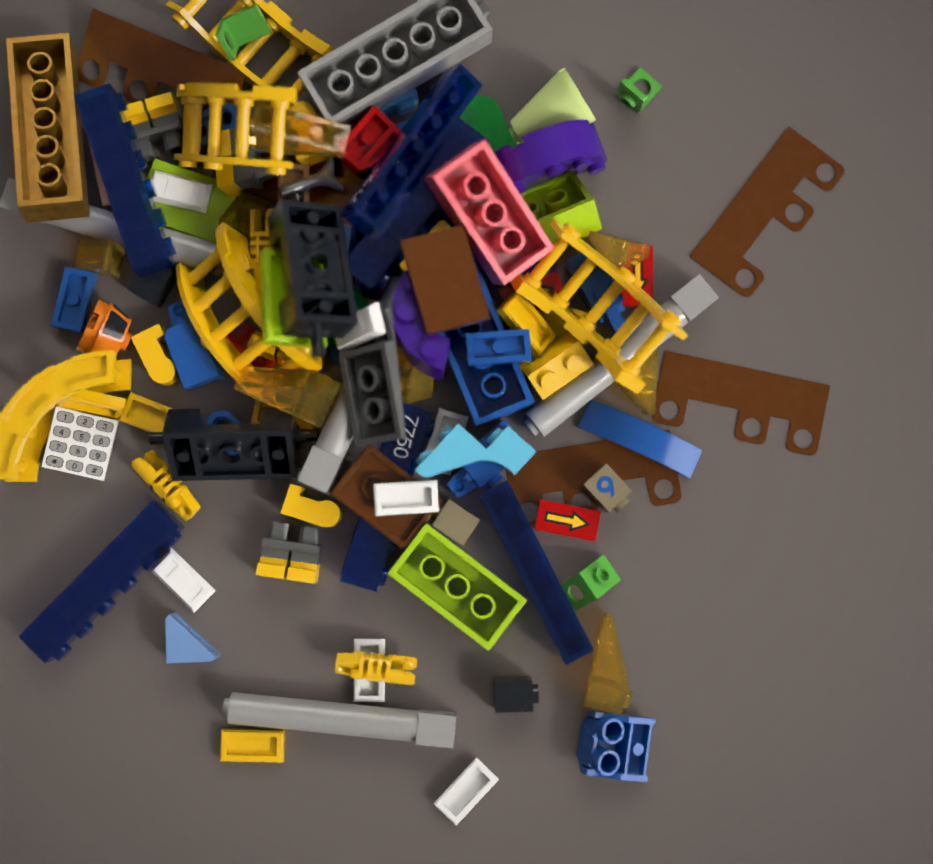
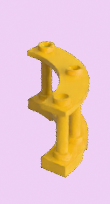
(279, 21)
(199, 94)
(235, 257)
(583, 328)
(30, 412)

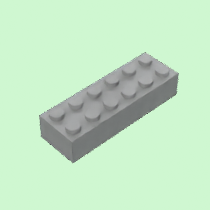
(394, 57)

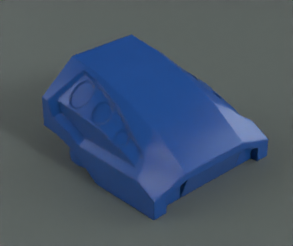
(615, 745)

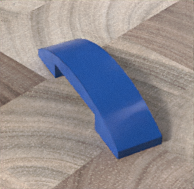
(640, 438)

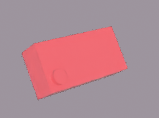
(493, 213)

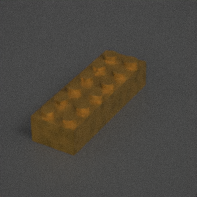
(47, 128)

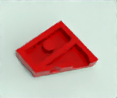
(369, 140)

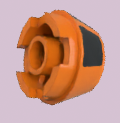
(105, 330)

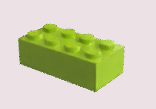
(457, 586)

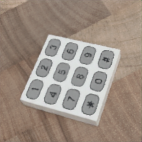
(80, 443)

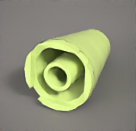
(553, 104)

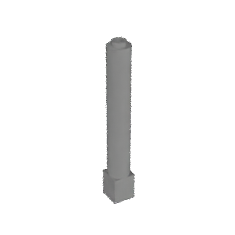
(103, 225)
(563, 403)
(336, 436)
(419, 726)

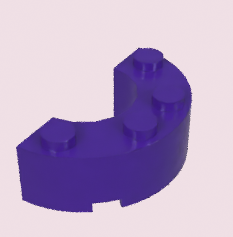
(552, 151)
(422, 351)

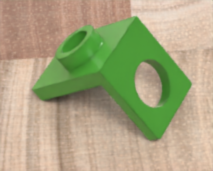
(241, 29)
(632, 96)
(592, 581)

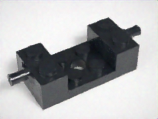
(317, 300)
(264, 448)

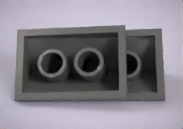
(374, 388)

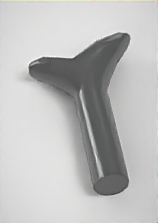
(323, 177)

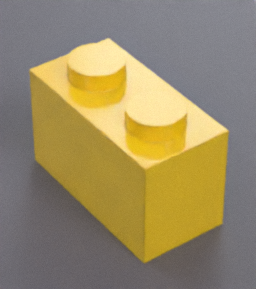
(557, 365)

